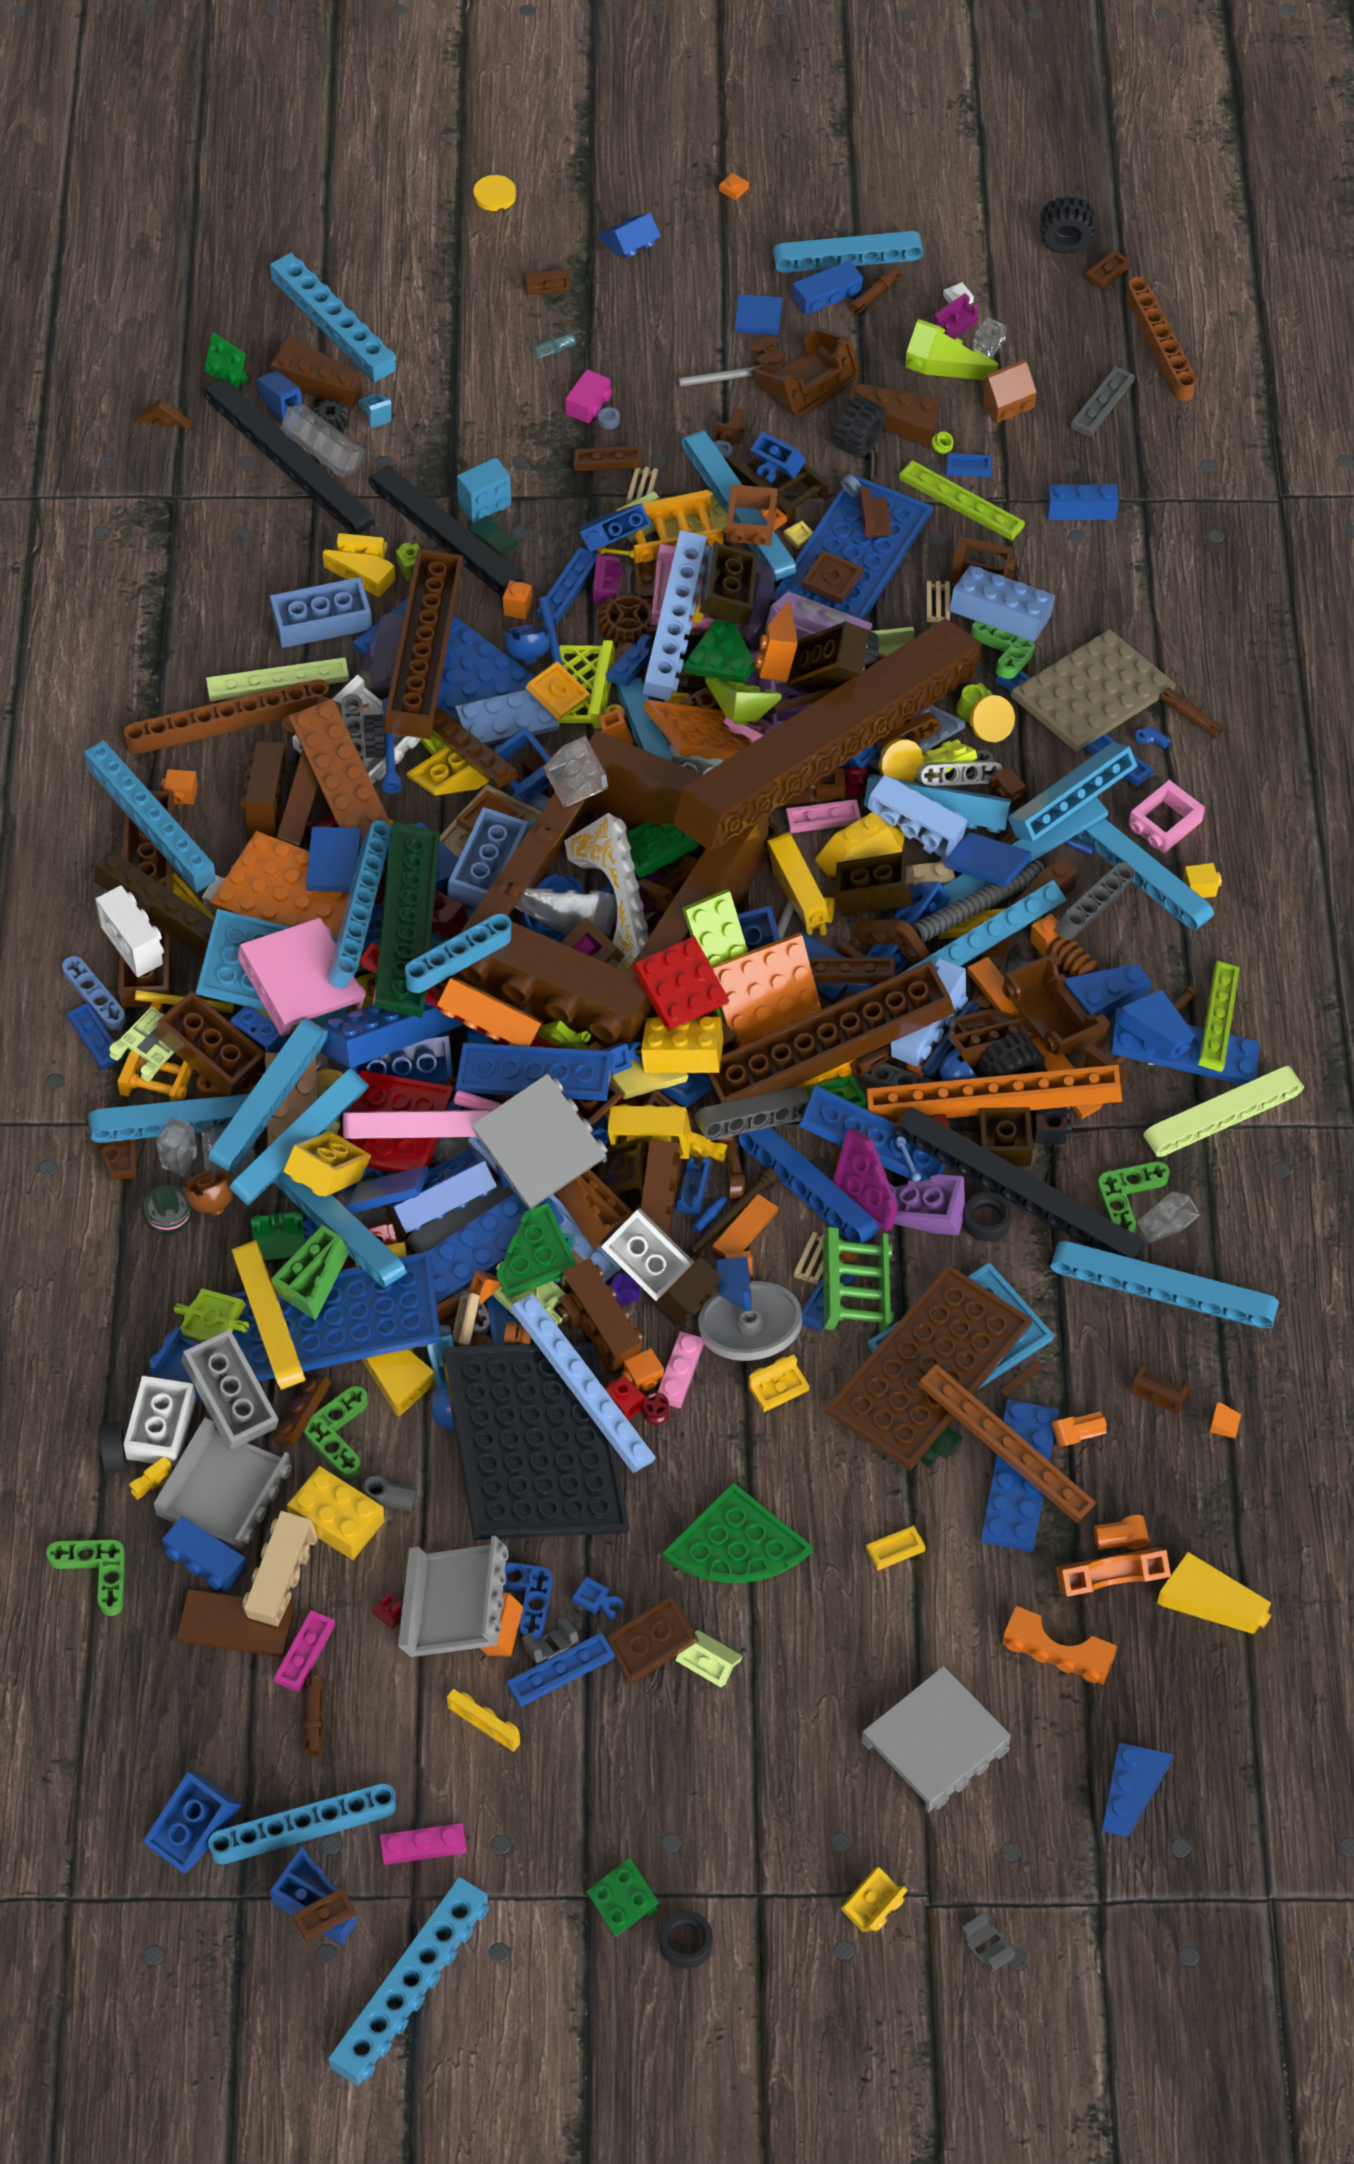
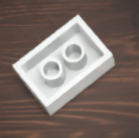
(130, 930)
(647, 1254)
(159, 1420)

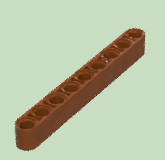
(223, 717)

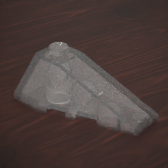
(567, 910)

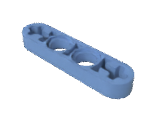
(96, 991)

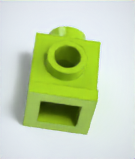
(406, 559)

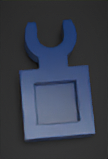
(623, 1054)
(594, 1596)

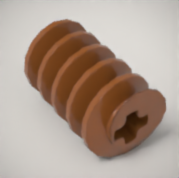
(1071, 958)

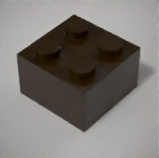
(1007, 1133)
(689, 1292)

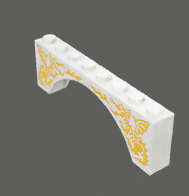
(606, 848)

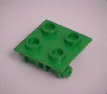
(225, 361)
(278, 1234)
(623, 1897)

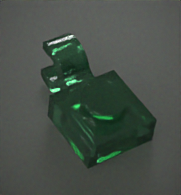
(943, 1446)

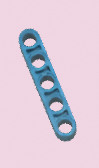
(444, 961)

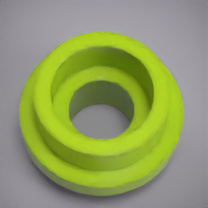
(942, 442)

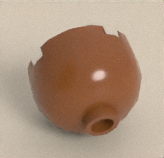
(209, 1191)

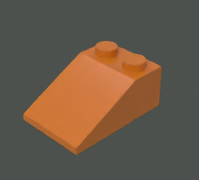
(778, 646)

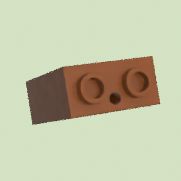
(753, 498)

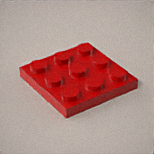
(680, 983)

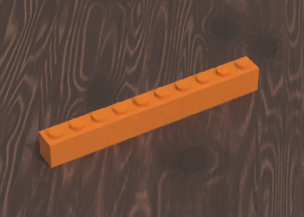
(1026, 1090)

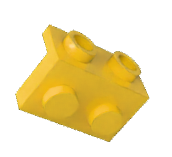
(362, 544)
(777, 1383)
(873, 1901)

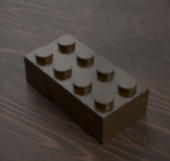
(829, 657)

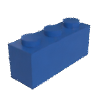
(827, 287)
(1082, 502)
(204, 1555)

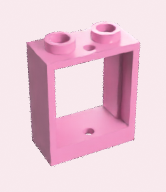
(1177, 800)

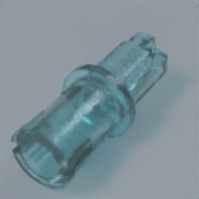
(554, 345)

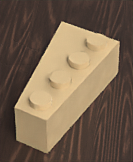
(279, 1568)

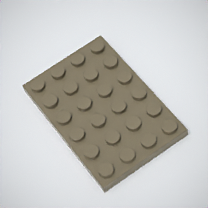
(1092, 690)

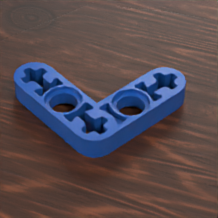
(528, 1584)

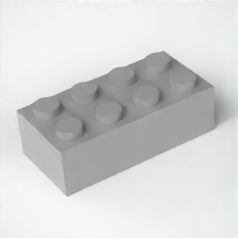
(229, 1390)

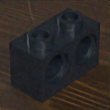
(1054, 1116)

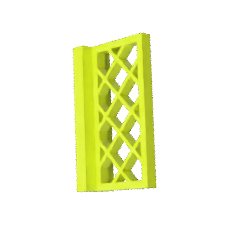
(601, 687)

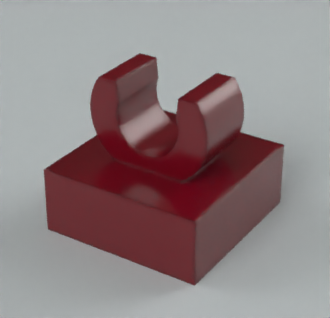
(389, 1610)

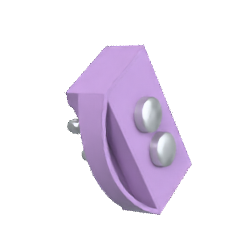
(812, 616)

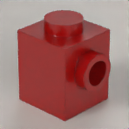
(625, 1396)

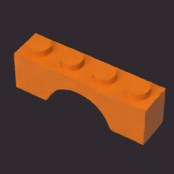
(1111, 1570)
(1089, 1659)

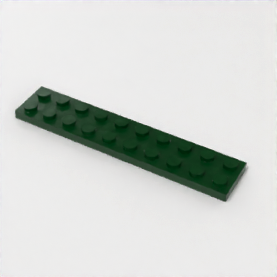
(406, 915)

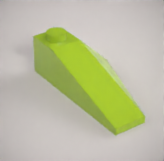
(940, 355)
(742, 701)

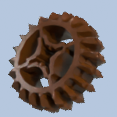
(628, 613)

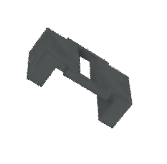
(563, 1638)
(980, 1931)

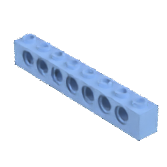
(663, 684)

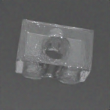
(177, 1146)

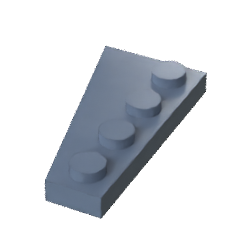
(948, 726)

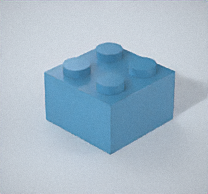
(484, 490)

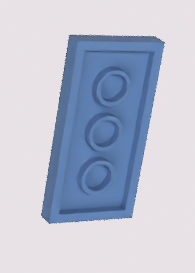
(500, 717)

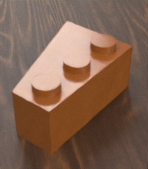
(594, 1208)

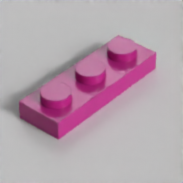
(304, 1651)
(423, 1843)

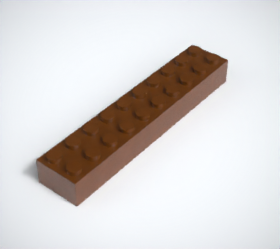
(423, 644)
(147, 858)
(834, 1035)

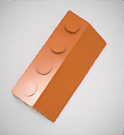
(488, 1013)

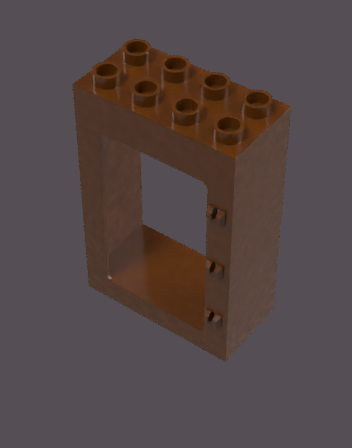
(565, 983)

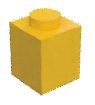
(1202, 879)

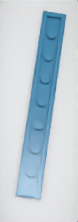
(1066, 829)

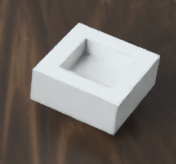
(956, 291)

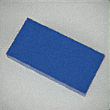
(969, 465)

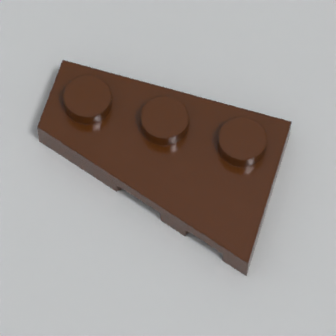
(117, 1156)

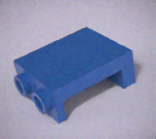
(168, 1362)

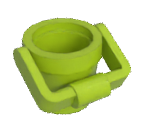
(969, 696)

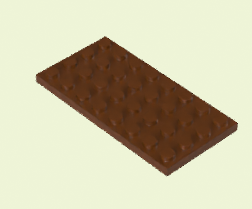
(950, 1326)

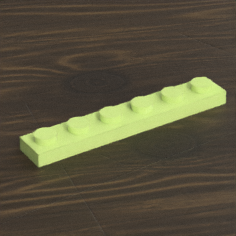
(263, 680)

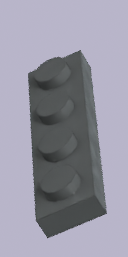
(1102, 401)

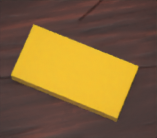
(895, 1548)

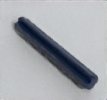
(945, 1045)

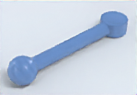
(900, 1142)

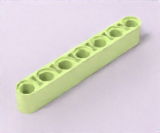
(1223, 1111)

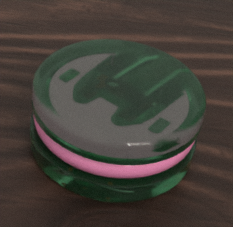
(167, 1210)

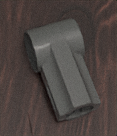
(391, 1494)

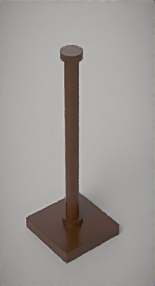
(1094, 1057)

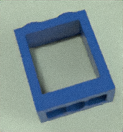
(535, 782)
(258, 1030)

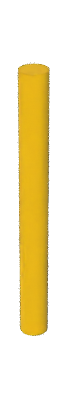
(173, 1000)

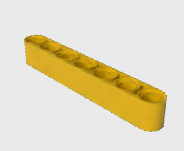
(268, 1315)

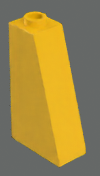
(797, 881)
(400, 1378)
(1213, 1596)

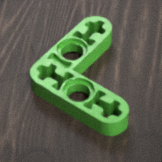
(1017, 649)
(1121, 1187)
(329, 1427)
(105, 1565)

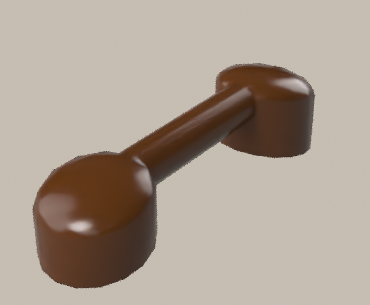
(736, 1179)

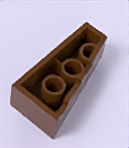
(317, 373)
(906, 412)
(264, 788)
(661, 1183)

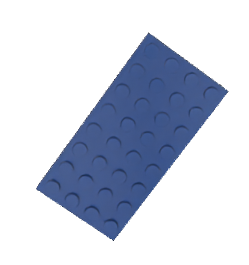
(843, 536)
(472, 667)
(355, 1320)

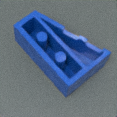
(1109, 989)
(1132, 1785)

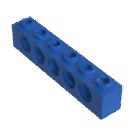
(927, 899)

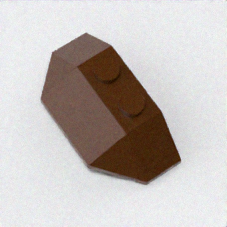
(978, 1031)

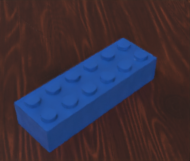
(379, 1031)

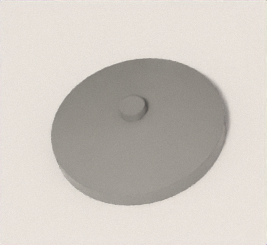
(751, 1334)

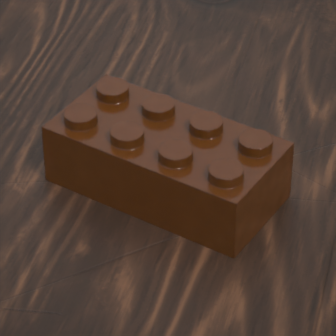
(210, 1044)
(601, 1315)

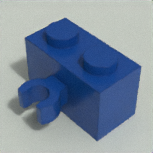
(776, 456)

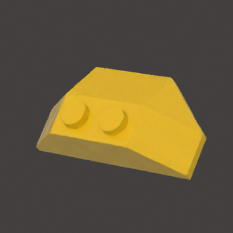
(862, 839)

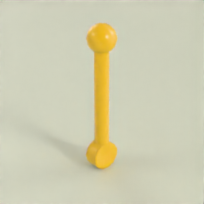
(602, 550)

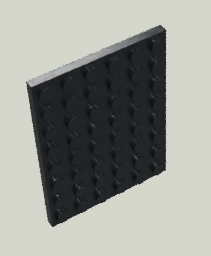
(530, 1446)

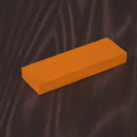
(745, 1227)

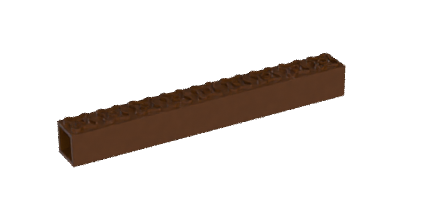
(826, 735)

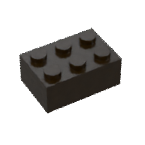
(728, 583)
(874, 883)

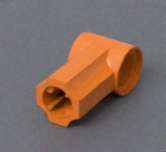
(1073, 1429)
(1128, 1532)

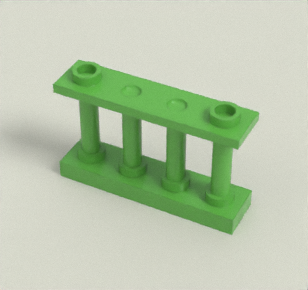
(834, 1290)

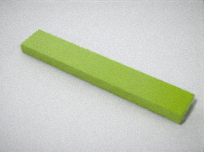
(962, 500)
(1218, 1016)

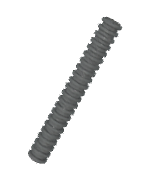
(975, 903)

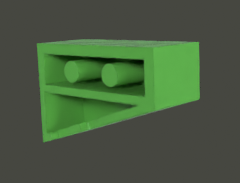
(312, 1272)

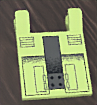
(142, 1041)

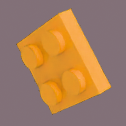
(557, 690)

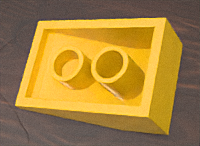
(446, 774)

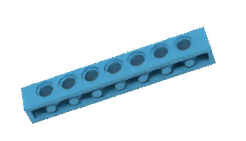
(333, 317)
(150, 816)
(460, 1897)

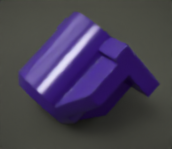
(625, 1287)

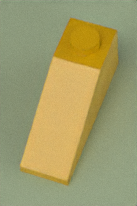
(374, 571)

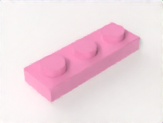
(822, 816)
(681, 1368)

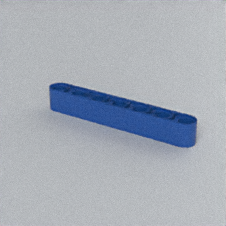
(810, 1185)

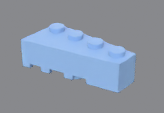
(918, 816)
(918, 1045)

